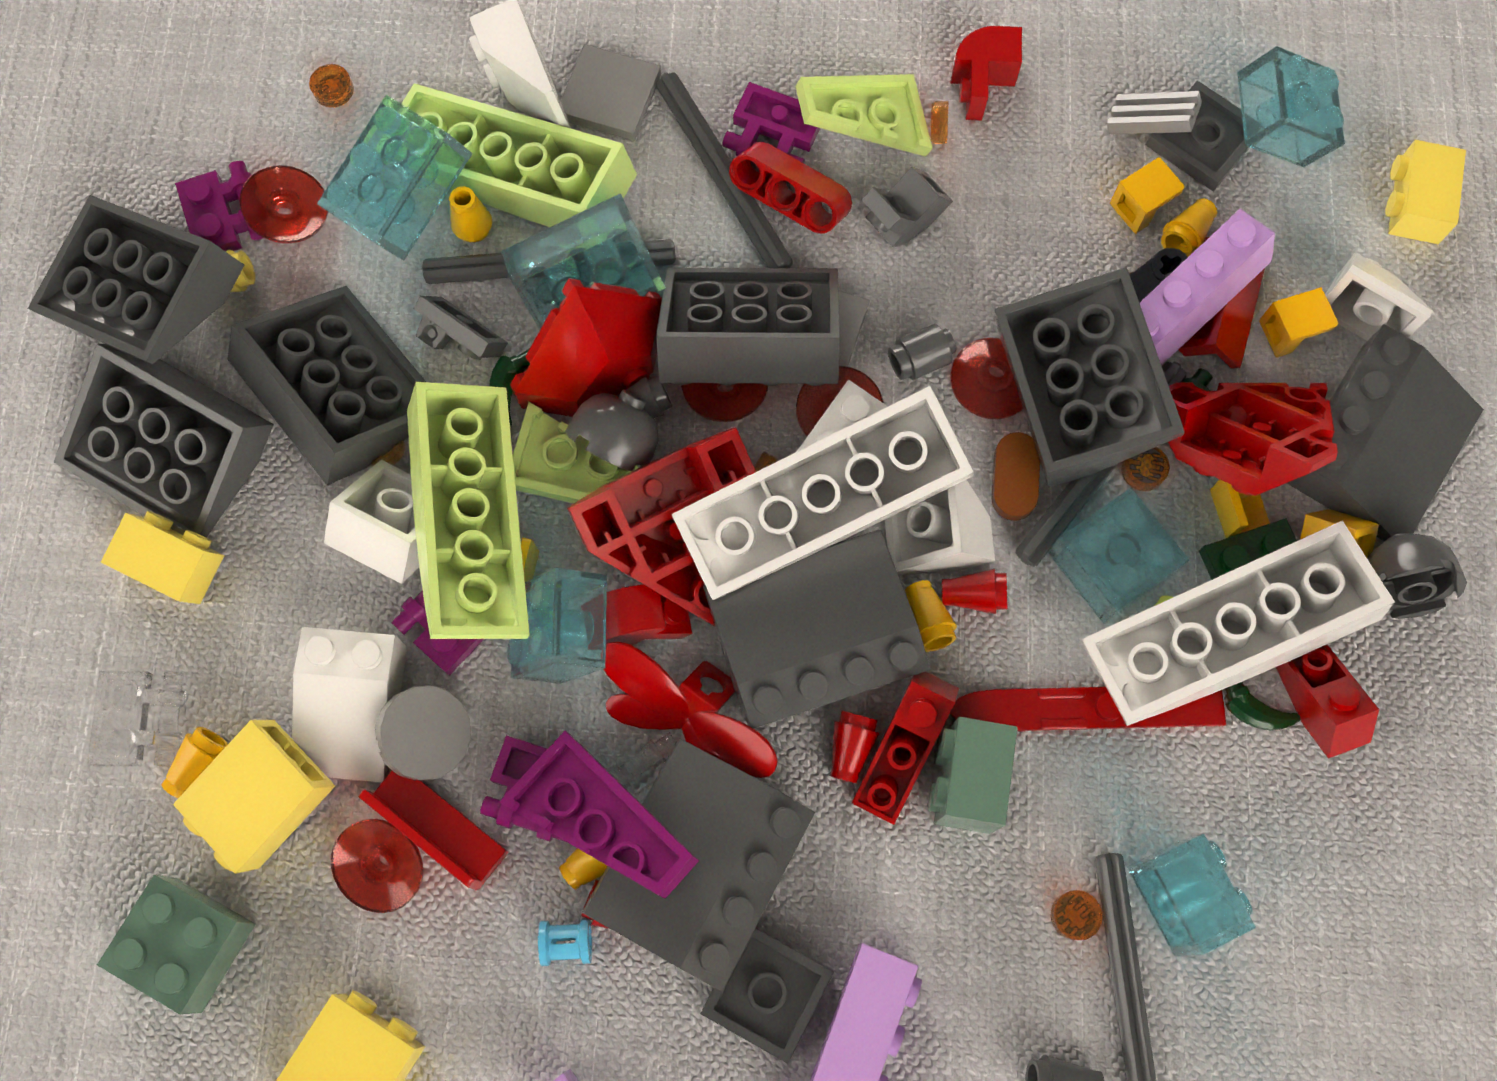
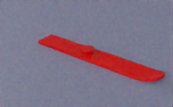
(1077, 710)

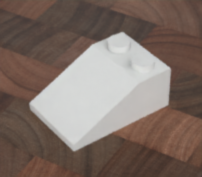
(516, 62)
(338, 696)

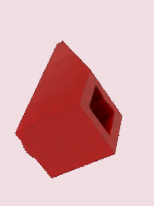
(1329, 701)
(906, 746)

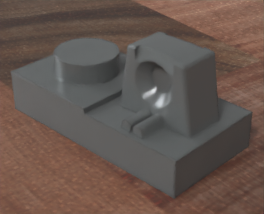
(445, 321)

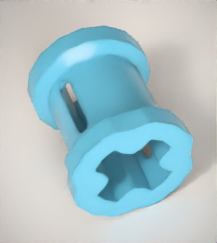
(550, 934)

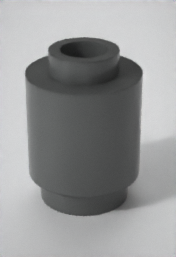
(922, 352)

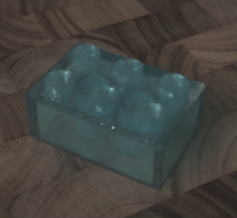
(395, 177)
(589, 247)

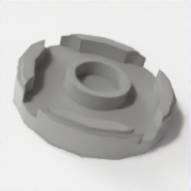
(423, 732)

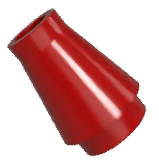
(977, 591)
(852, 743)

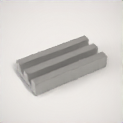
(1154, 113)

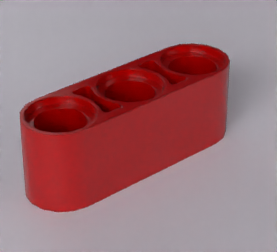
(771, 188)

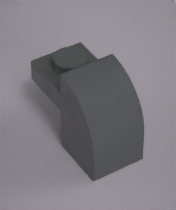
(907, 207)

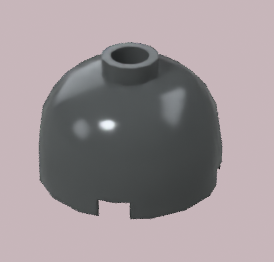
(616, 429)
(1417, 573)

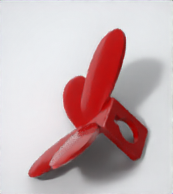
(658, 703)

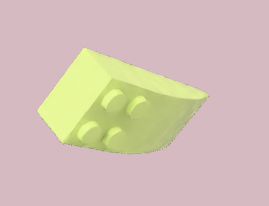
(526, 162)
(466, 512)

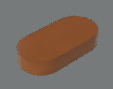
(1015, 477)

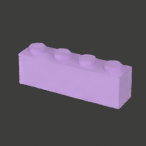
(1206, 282)
(867, 1017)

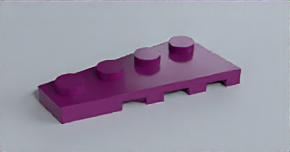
(594, 812)

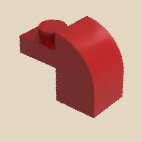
(986, 59)
(643, 614)

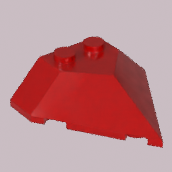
(590, 346)
(1254, 432)
(633, 522)

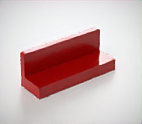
(1228, 329)
(437, 828)

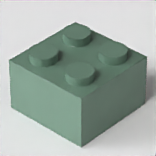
(973, 776)
(176, 945)

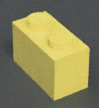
(1426, 191)
(162, 557)

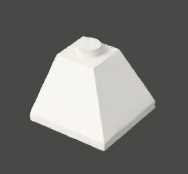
(1370, 296)
(941, 533)

